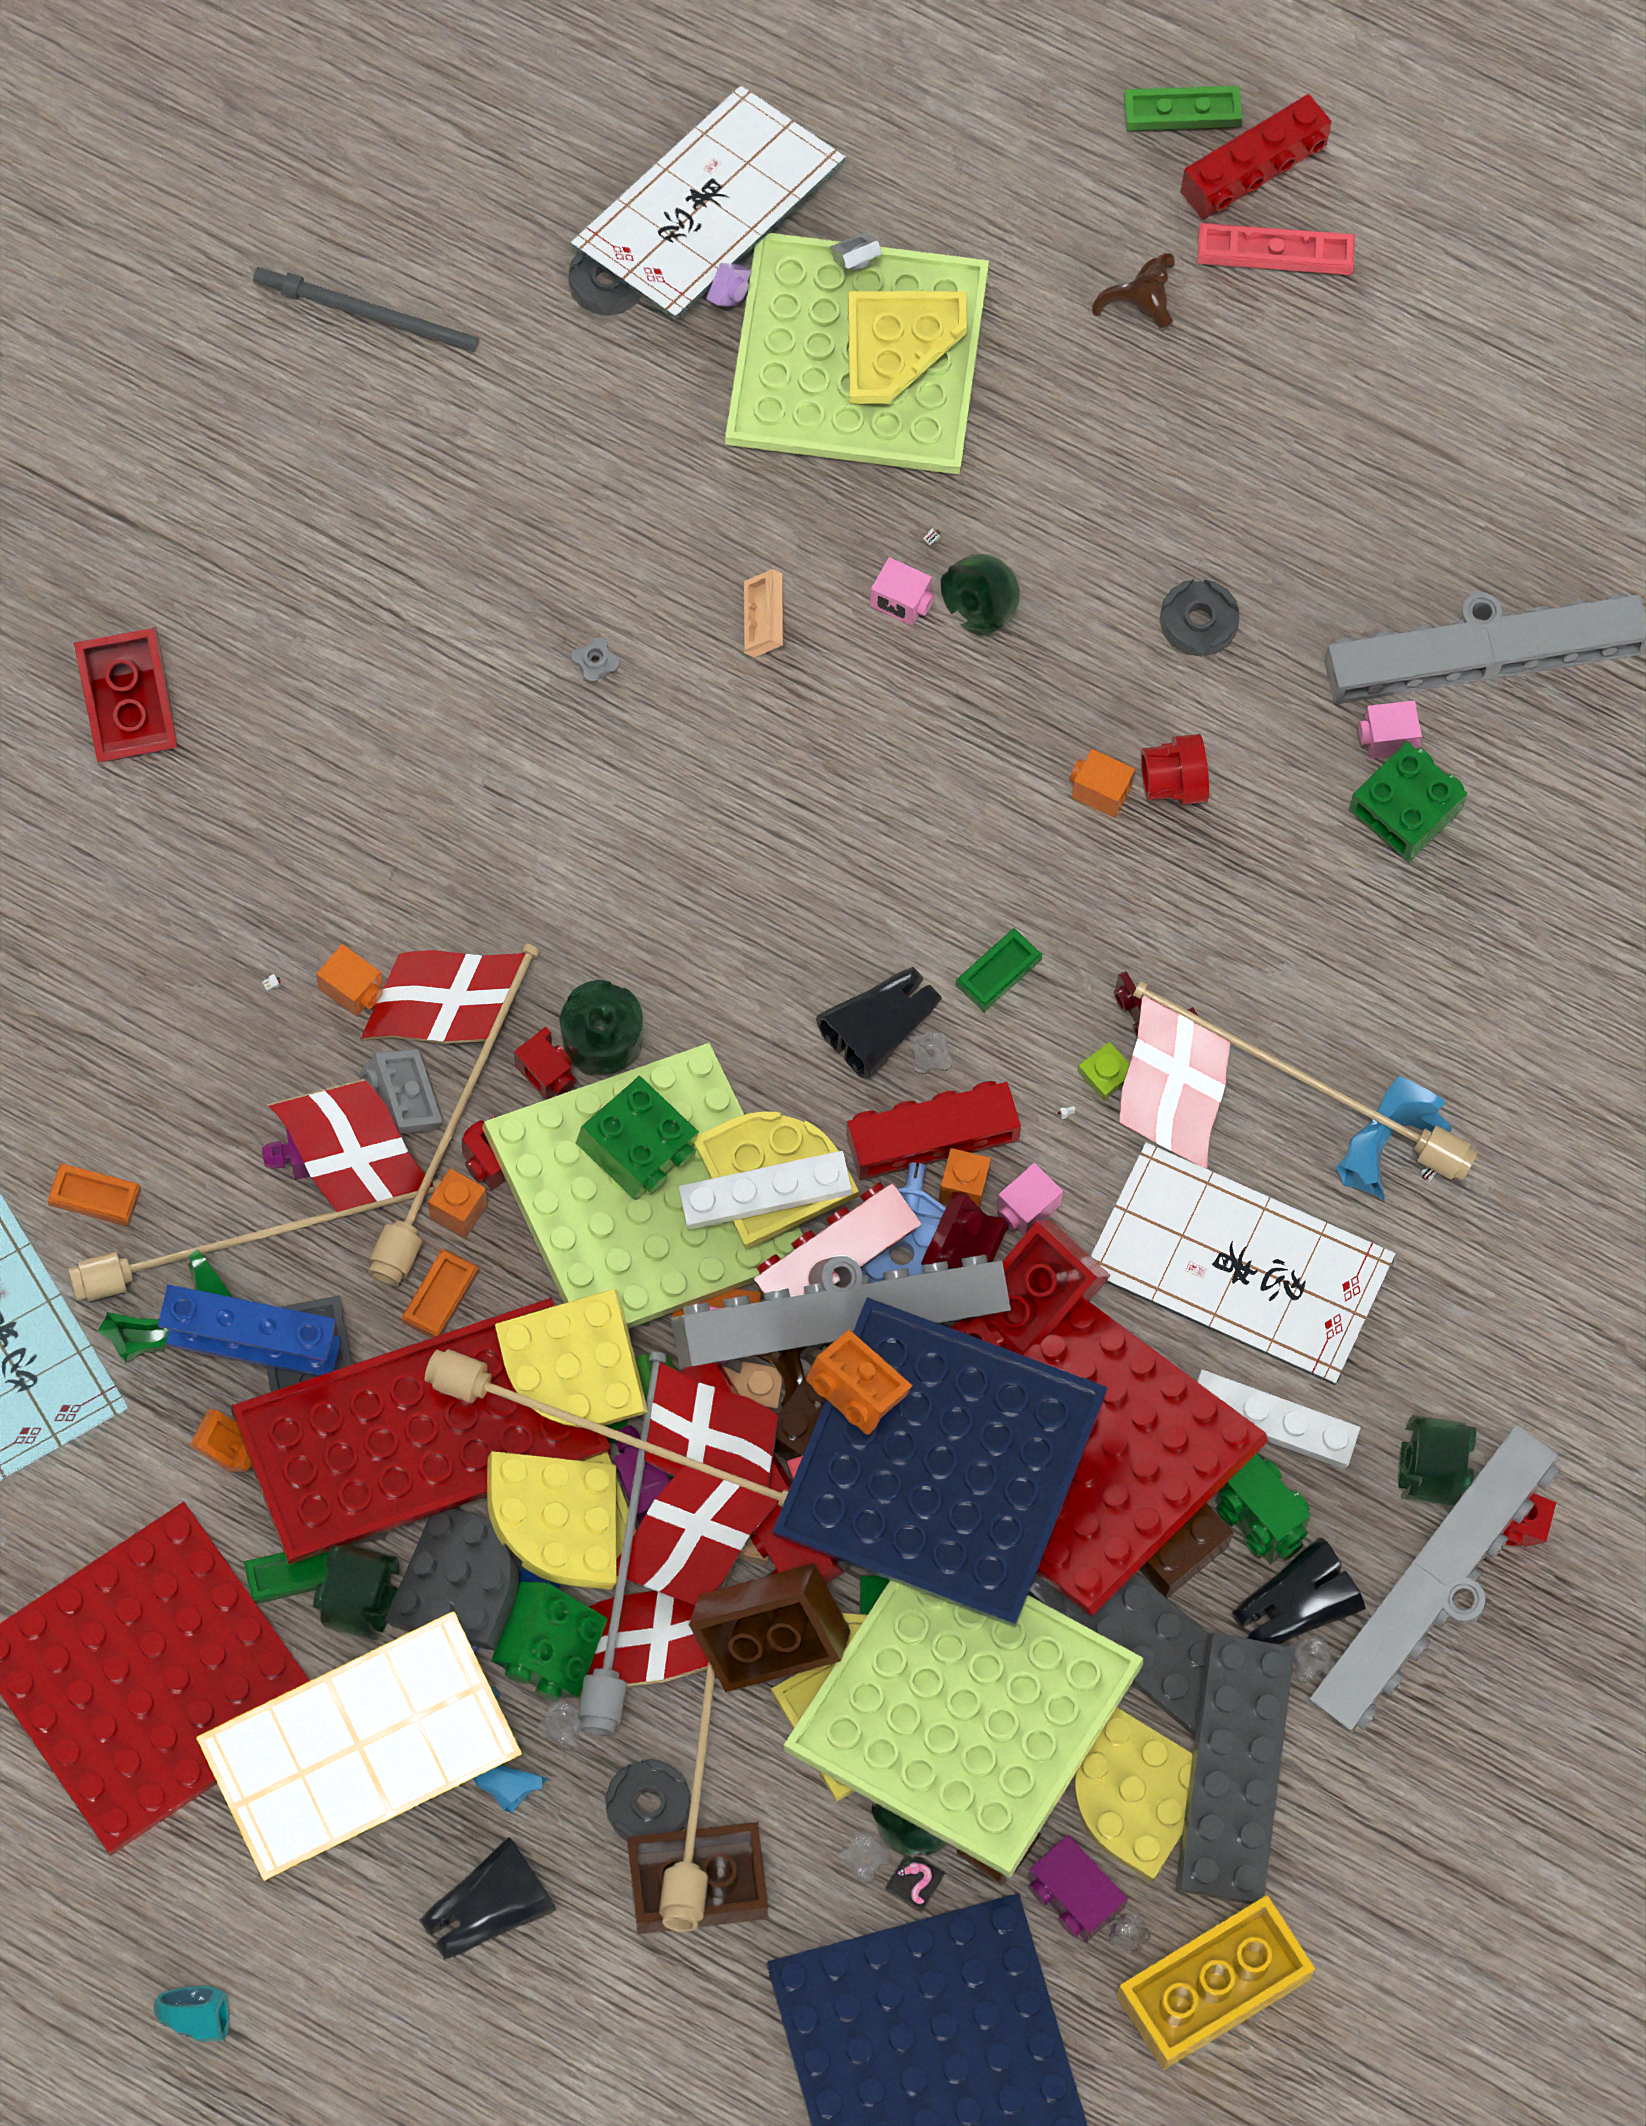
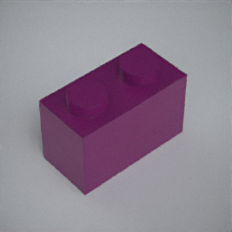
(1075, 1889)

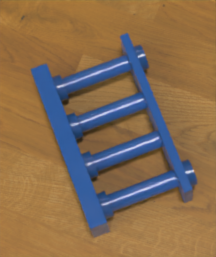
(249, 1331)

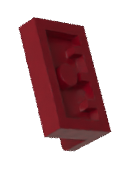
(964, 1233)

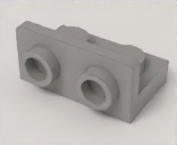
(404, 1088)

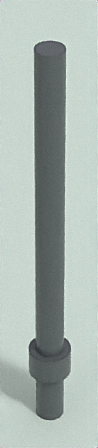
(294, 286)

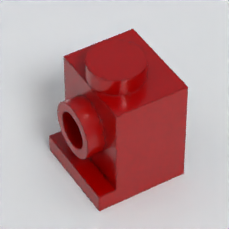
(544, 1065)

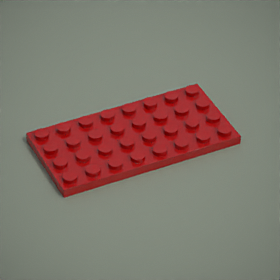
(385, 1447)

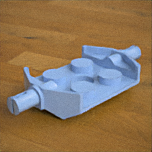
(928, 1213)

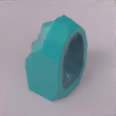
(194, 2012)

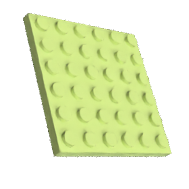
(795, 359)
(594, 1230)
(964, 1717)

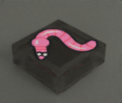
(915, 1882)

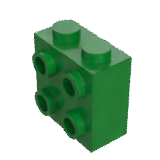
(1408, 800)
(638, 1138)
(1264, 1510)
(549, 1641)

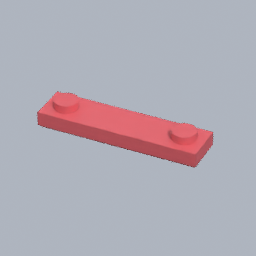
(1276, 248)

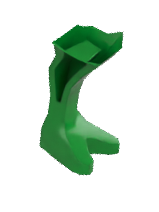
(139, 1335)

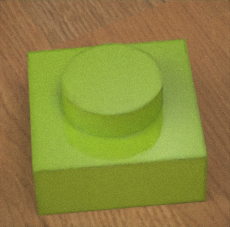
(1105, 1070)

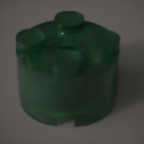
(619, 1014)
(1436, 1460)
(356, 1590)

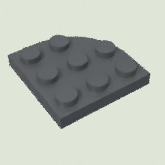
(460, 1570)

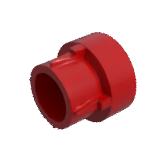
(1176, 770)

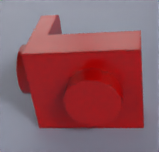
(480, 1158)

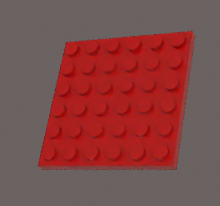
(1149, 1461)
(133, 1667)

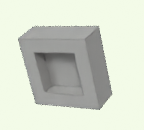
(856, 251)

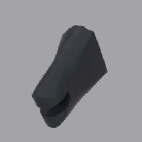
(877, 1020)
(1301, 1596)
(488, 1902)

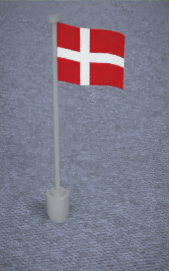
(703, 1426)

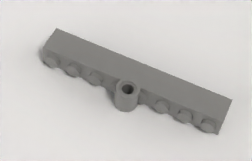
(1487, 647)
(831, 1310)
(1434, 1579)

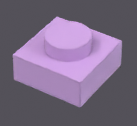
(729, 285)

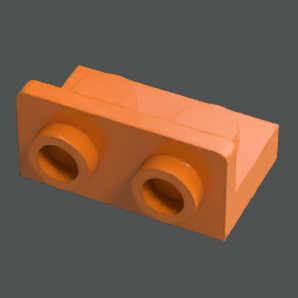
(857, 1381)

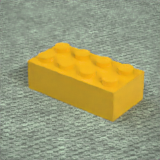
(1215, 1982)

